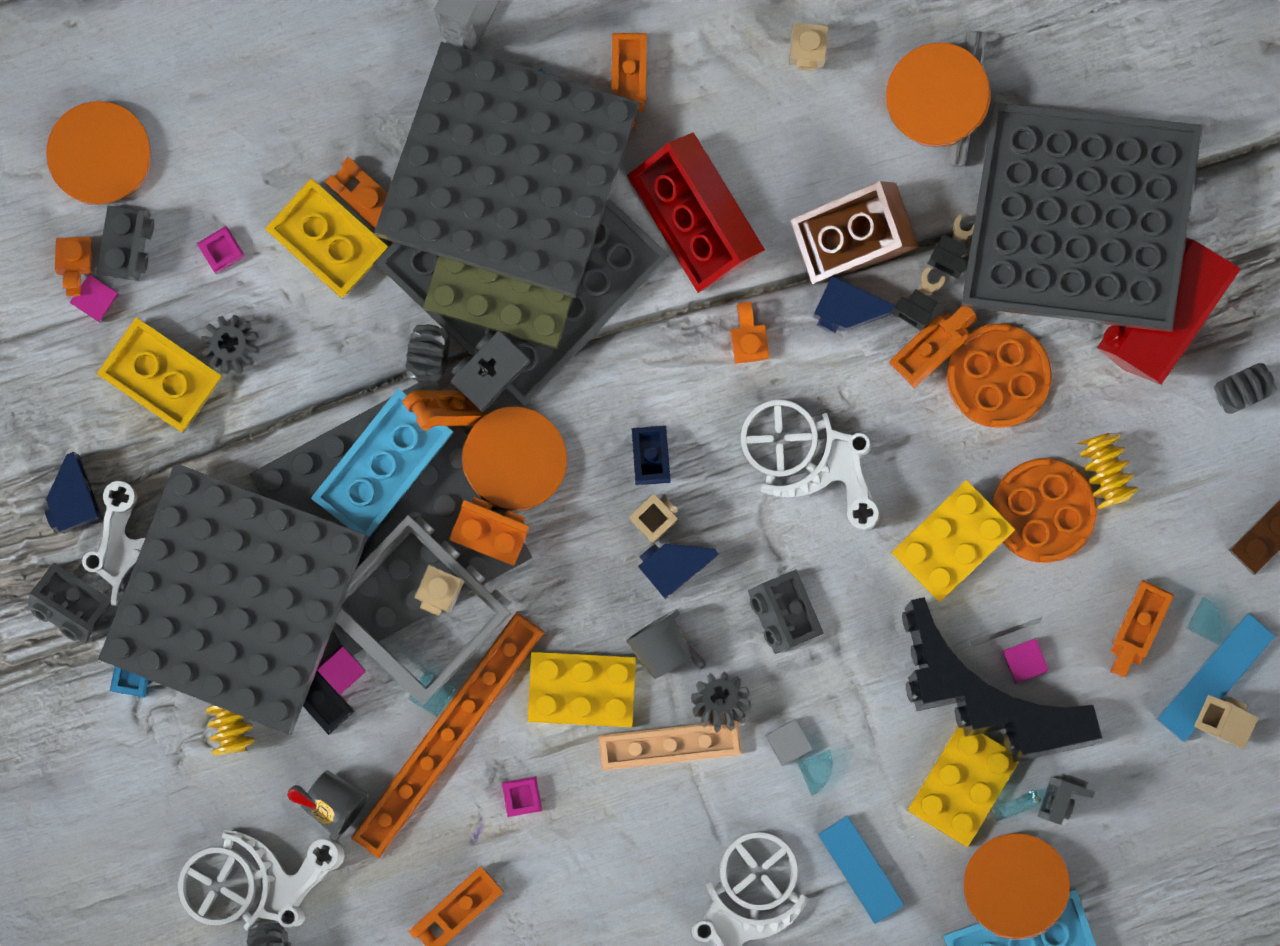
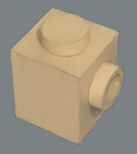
(808, 46)
(654, 517)
(438, 591)
(1226, 721)

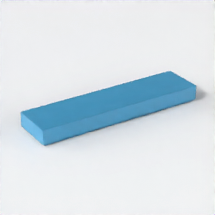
(1216, 675)

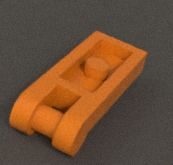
(366, 197)
(442, 408)
(458, 908)

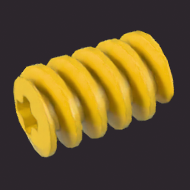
(1108, 469)
(230, 731)

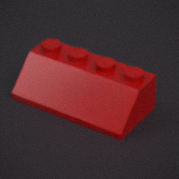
(695, 212)
(1155, 352)

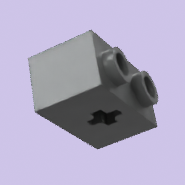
(508, 366)

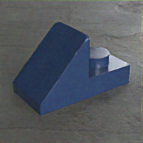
(650, 455)

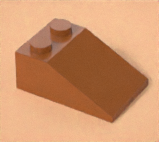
(854, 232)

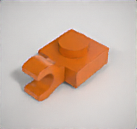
(72, 259)
(748, 341)

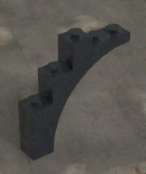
(980, 708)

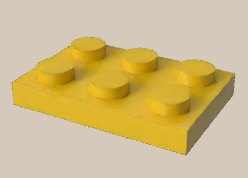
(326, 238)
(159, 375)
(953, 540)
(581, 689)
(963, 785)

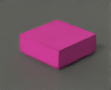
(221, 249)
(95, 298)
(1025, 660)
(340, 669)
(522, 796)

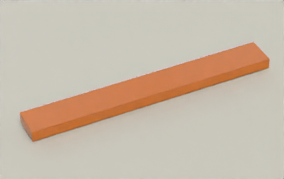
(447, 735)

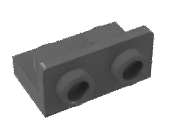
(124, 243)
(68, 603)
(785, 612)
(1057, 799)

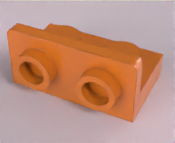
(489, 531)

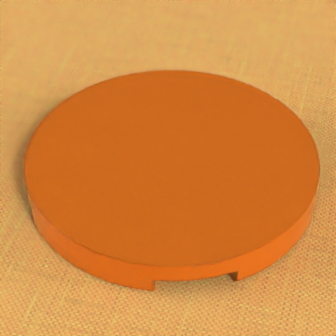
(938, 94)
(98, 153)
(999, 376)
(514, 458)
(1048, 508)
(1016, 886)

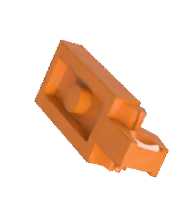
(630, 67)
(933, 345)
(1139, 626)

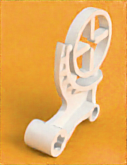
(838, 463)
(117, 551)
(280, 890)
(730, 929)

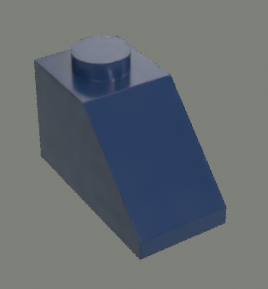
(848, 307)
(71, 497)
(674, 565)

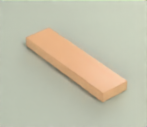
(667, 745)

